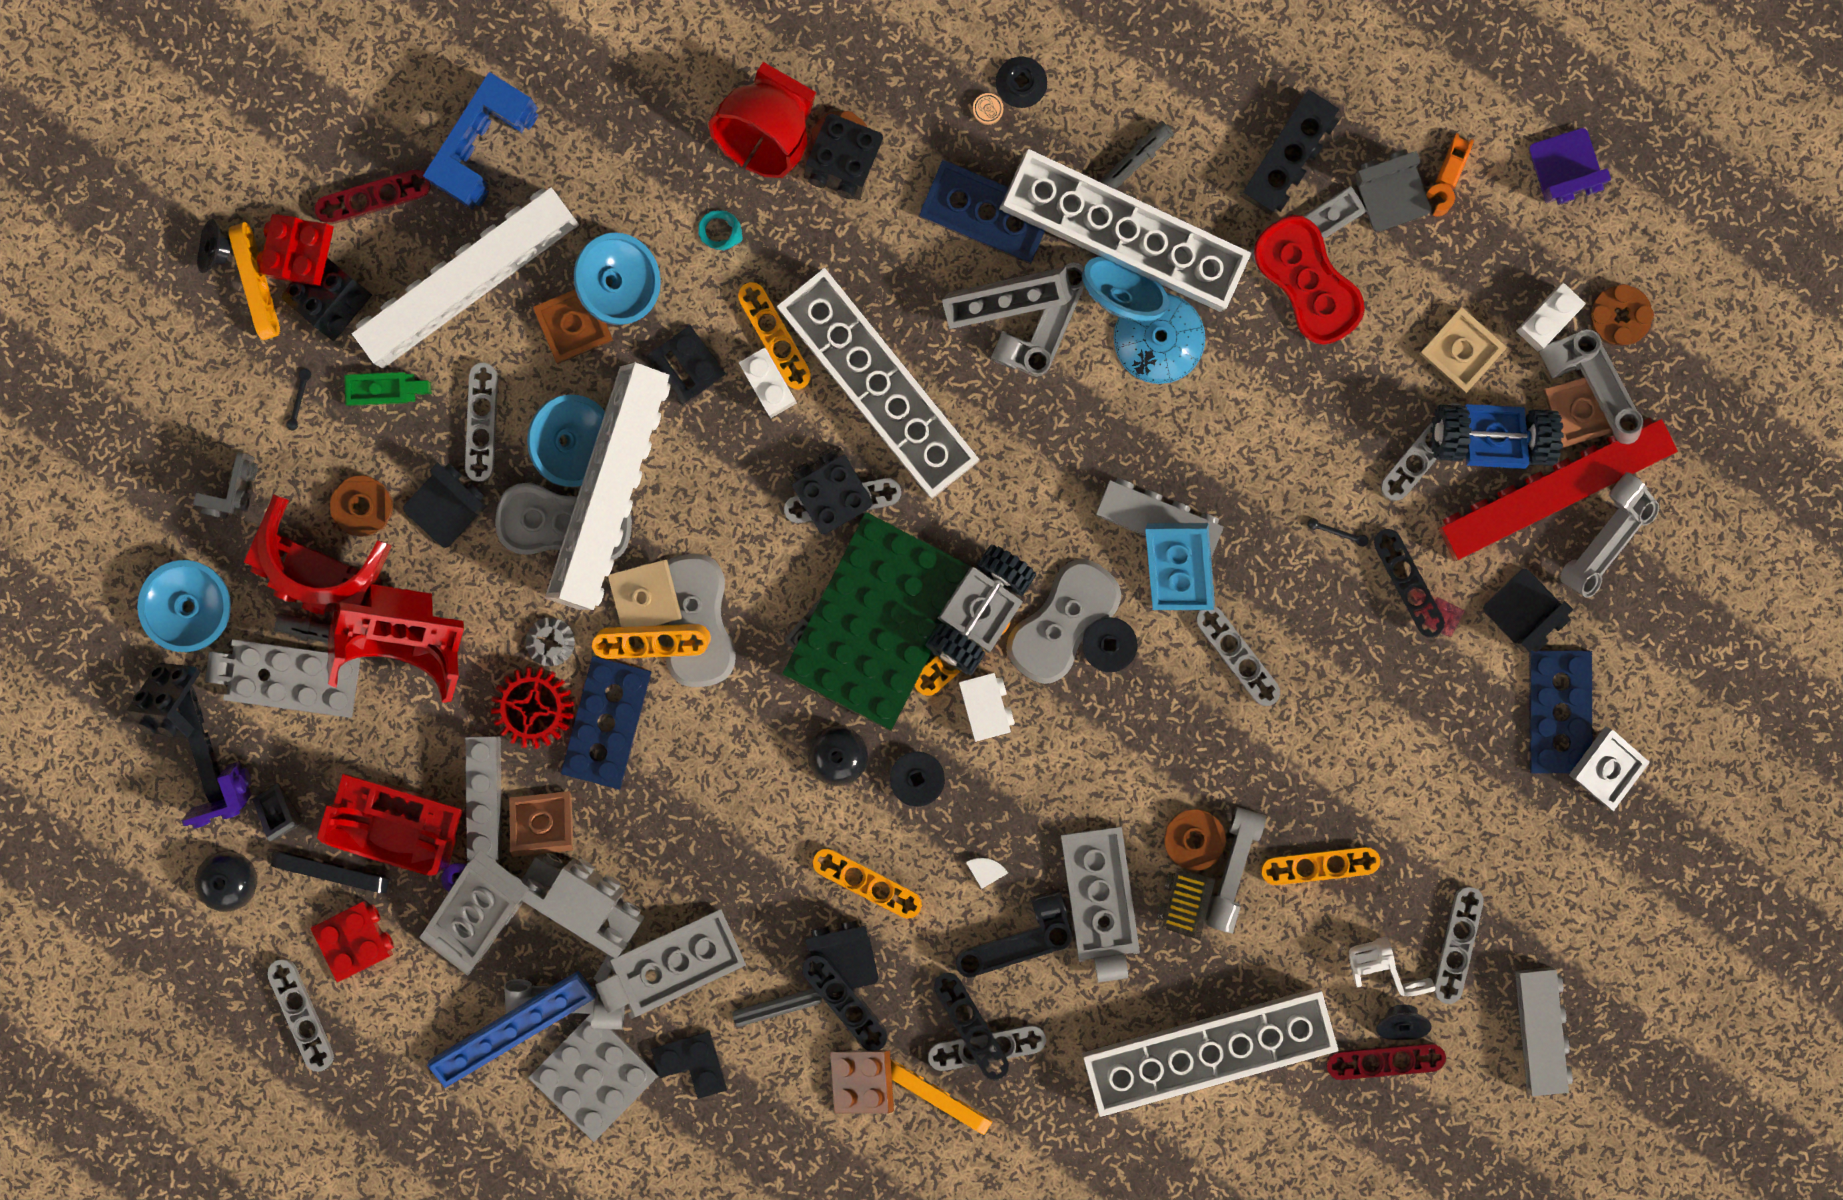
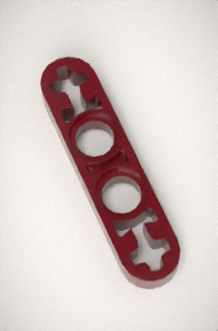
(372, 193)
(1385, 1058)

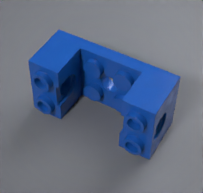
(492, 98)

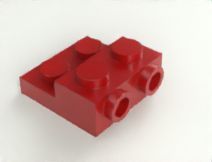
(295, 249)
(353, 940)

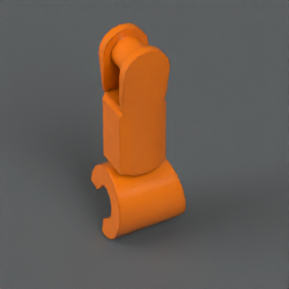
(1449, 175)

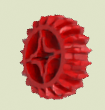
(528, 721)

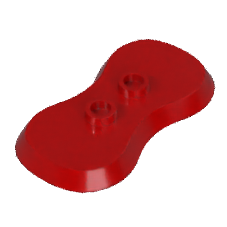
(1296, 260)

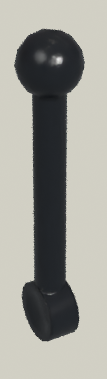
(292, 423)
(1360, 540)

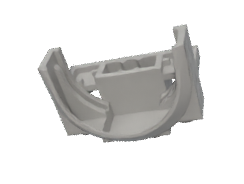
(582, 903)

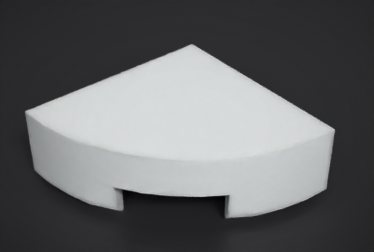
(986, 870)

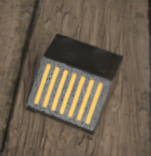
(1186, 902)

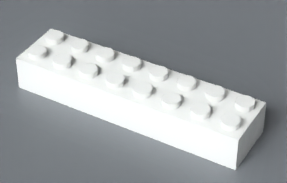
(1125, 230)
(464, 278)
(878, 383)
(608, 487)
(1210, 1052)

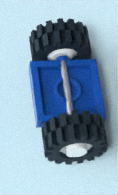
(1496, 435)

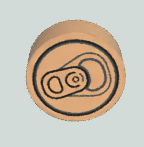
(987, 109)

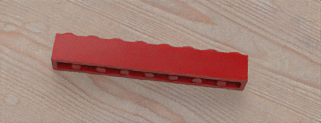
(1554, 491)

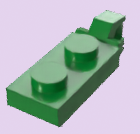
(383, 388)

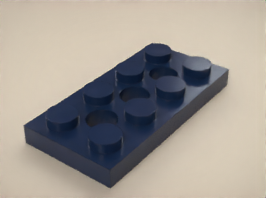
(966, 220)
(1544, 697)
(586, 731)

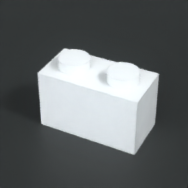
(1550, 317)
(767, 382)
(985, 706)

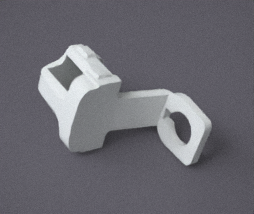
(1382, 953)

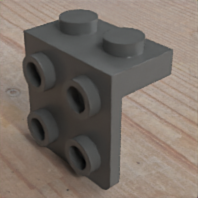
(1392, 190)
(237, 496)

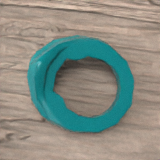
(734, 239)

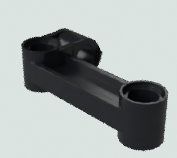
(1022, 945)

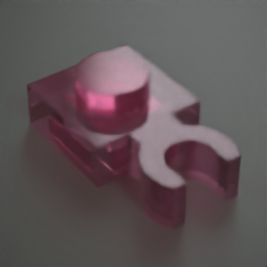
(1450, 613)

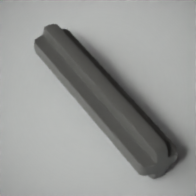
(776, 1007)

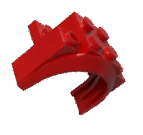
(307, 573)
(398, 627)
(391, 825)

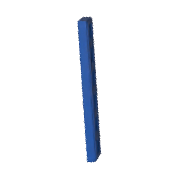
(511, 1029)

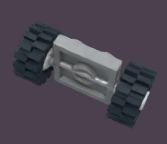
(980, 609)

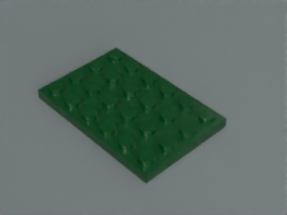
(875, 620)

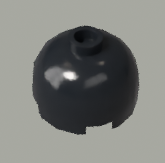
(849, 747)
(226, 881)

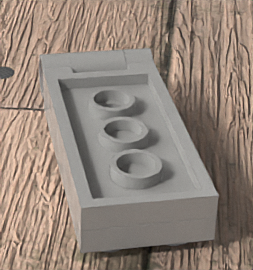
(474, 912)

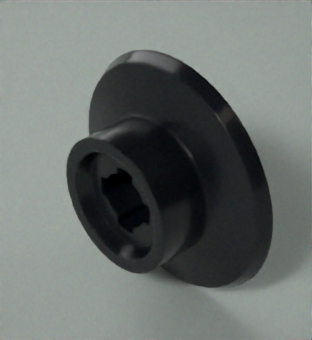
(1010, 90)
(213, 247)
(1125, 645)
(923, 793)
(1403, 1024)

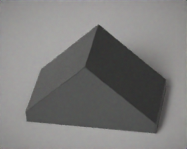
(276, 812)

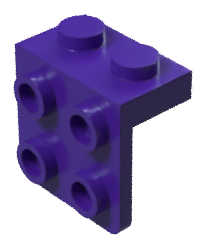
(1567, 166)
(236, 792)

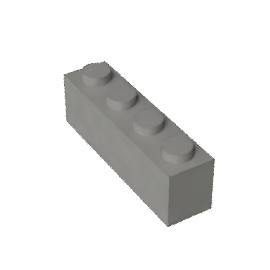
(1007, 298)
(1134, 510)
(483, 796)
(1542, 1031)

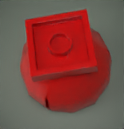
(770, 109)

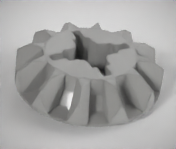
(563, 636)

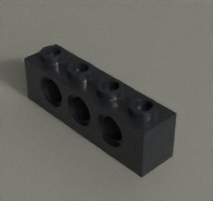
(1312, 110)

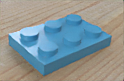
(1180, 566)

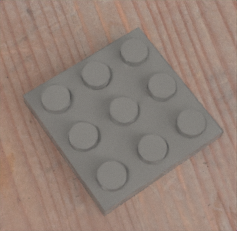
(593, 1077)

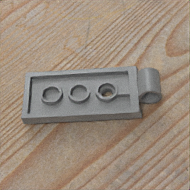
(295, 681)
(1100, 888)
(680, 961)

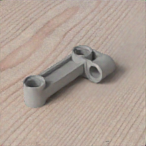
(1016, 352)
(1565, 356)
(1635, 509)
(1222, 909)
(521, 990)

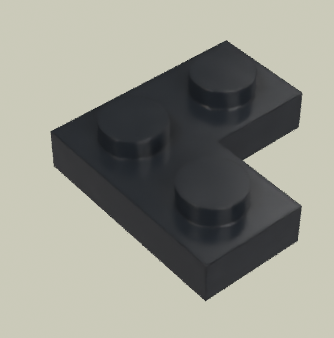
(696, 1055)

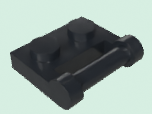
(694, 358)

